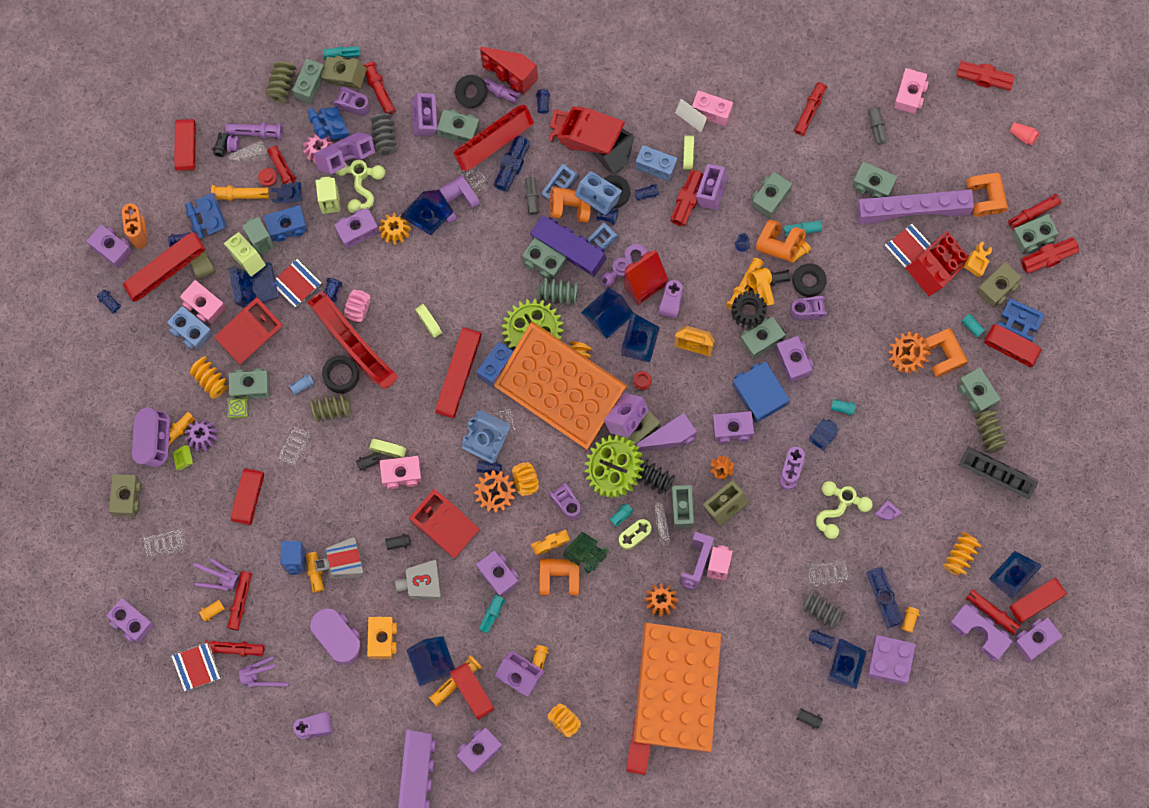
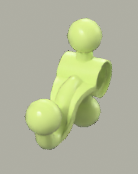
(376, 172)
(829, 488)

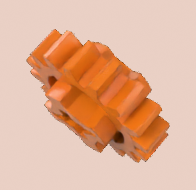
(916, 348)
(486, 488)

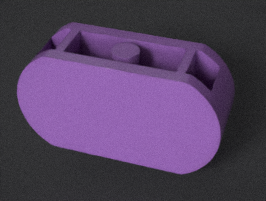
(150, 437)
(336, 636)

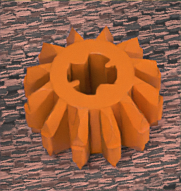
(653, 602)

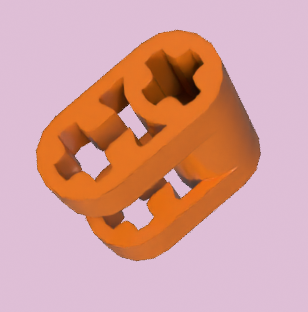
(996, 194)
(567, 197)
(134, 230)
(768, 243)
(952, 350)
(558, 567)

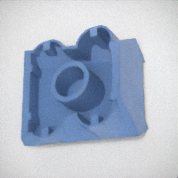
(485, 436)

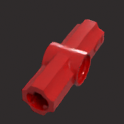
(985, 75)
(687, 199)
(1049, 255)

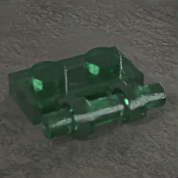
(580, 549)

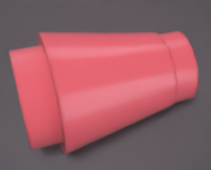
(1025, 133)

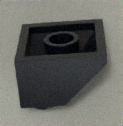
(619, 154)

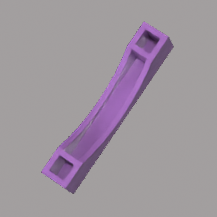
(941, 203)

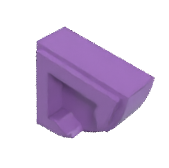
(888, 511)

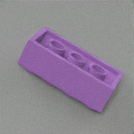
(416, 770)

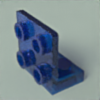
(249, 287)

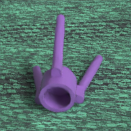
(227, 579)
(249, 674)

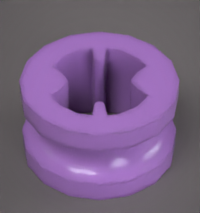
(233, 144)

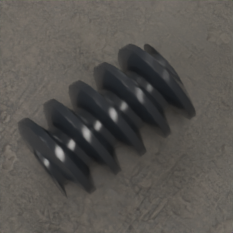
(655, 477)

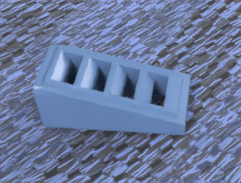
(559, 174)
(599, 232)

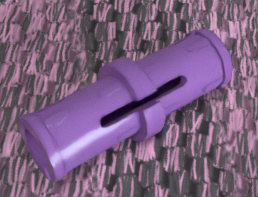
(501, 91)

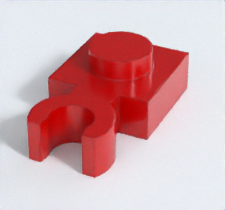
(557, 122)

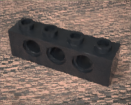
(998, 472)

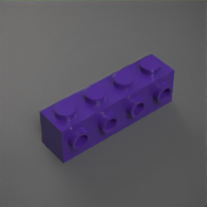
(574, 248)

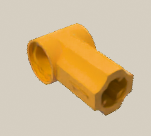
(760, 282)

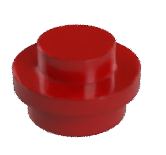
(267, 177)
(642, 380)

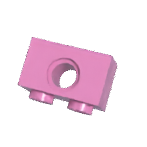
(911, 81)
(713, 107)
(196, 293)
(392, 466)
(719, 563)

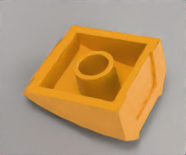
(694, 340)

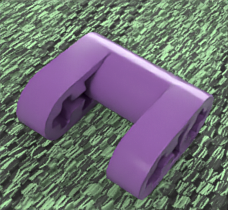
(455, 189)
(792, 466)

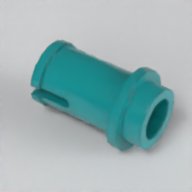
(973, 325)
(843, 407)
(621, 515)

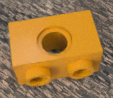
(379, 626)

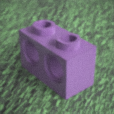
(132, 617)

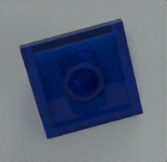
(428, 211)
(608, 312)
(639, 339)
(1014, 573)
(430, 660)
(846, 664)

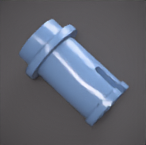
(302, 384)

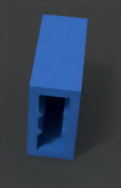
(760, 391)

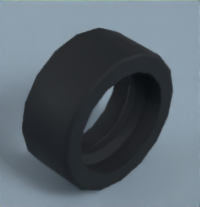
(335, 361)

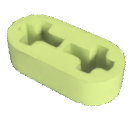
(688, 152)
(428, 321)
(387, 448)
(632, 531)

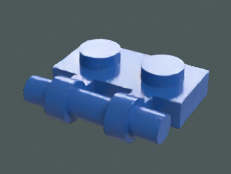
(332, 123)
(210, 213)
(1023, 316)

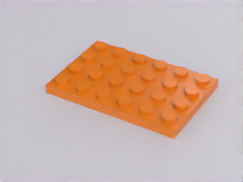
(560, 385)
(677, 687)

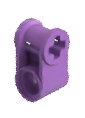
(349, 100)
(671, 302)
(812, 307)
(564, 499)
(317, 726)

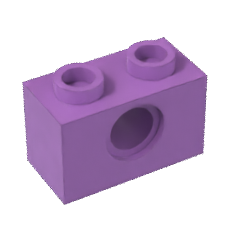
(424, 114)
(712, 186)
(102, 237)
(352, 237)
(791, 348)
(626, 415)
(742, 420)
(487, 568)
(1048, 635)
(529, 673)
(476, 762)

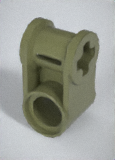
(202, 266)

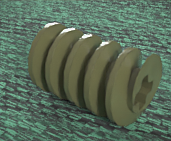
(279, 80)
(330, 408)
(990, 431)

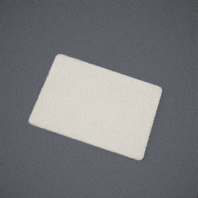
(691, 115)

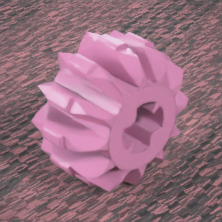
(313, 143)
(357, 305)

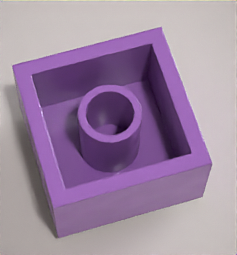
(891, 660)

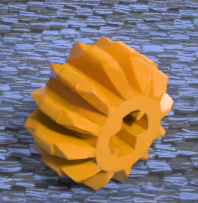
(394, 235)
(525, 479)
(564, 720)

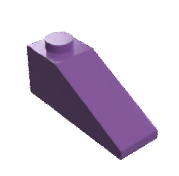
(673, 434)

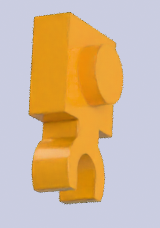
(976, 261)

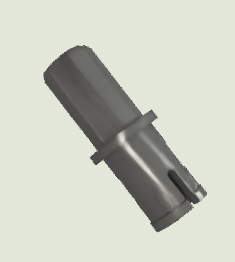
(877, 125)
(531, 196)

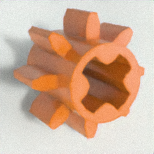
(722, 467)

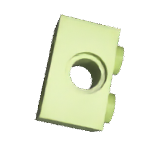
(328, 195)
(244, 254)

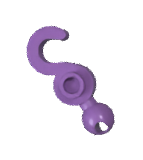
(620, 264)

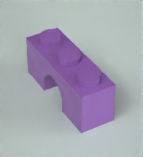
(354, 146)
(995, 641)

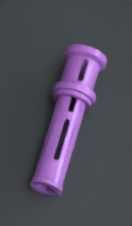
(263, 130)

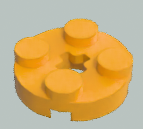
(550, 542)

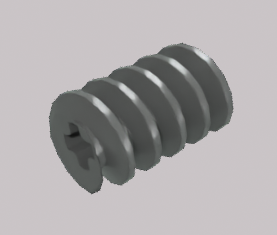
(383, 135)
(822, 610)

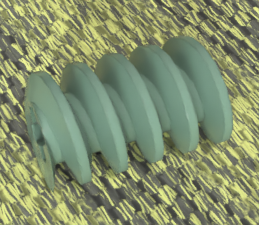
(558, 291)

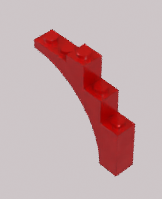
(351, 341)

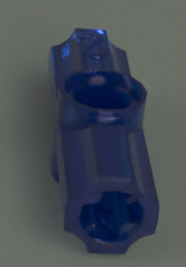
(512, 163)
(881, 585)

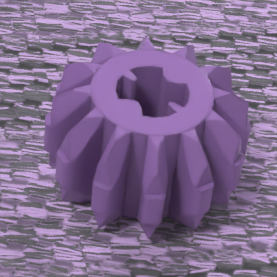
(204, 440)

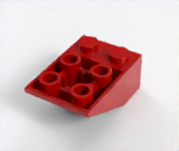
(510, 67)
(590, 131)
(937, 263)
(645, 277)
(248, 331)
(443, 523)

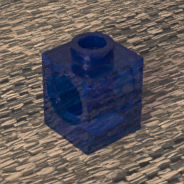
(824, 434)

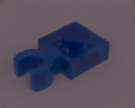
(288, 193)

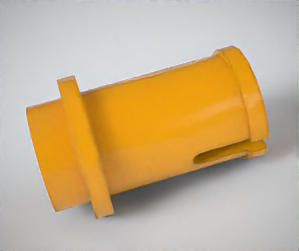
(804, 249)
(211, 610)
(910, 619)
(539, 656)

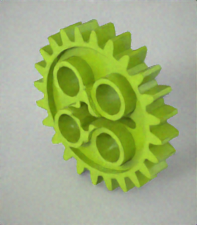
(548, 321)
(620, 449)

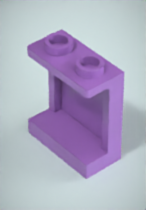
(705, 544)

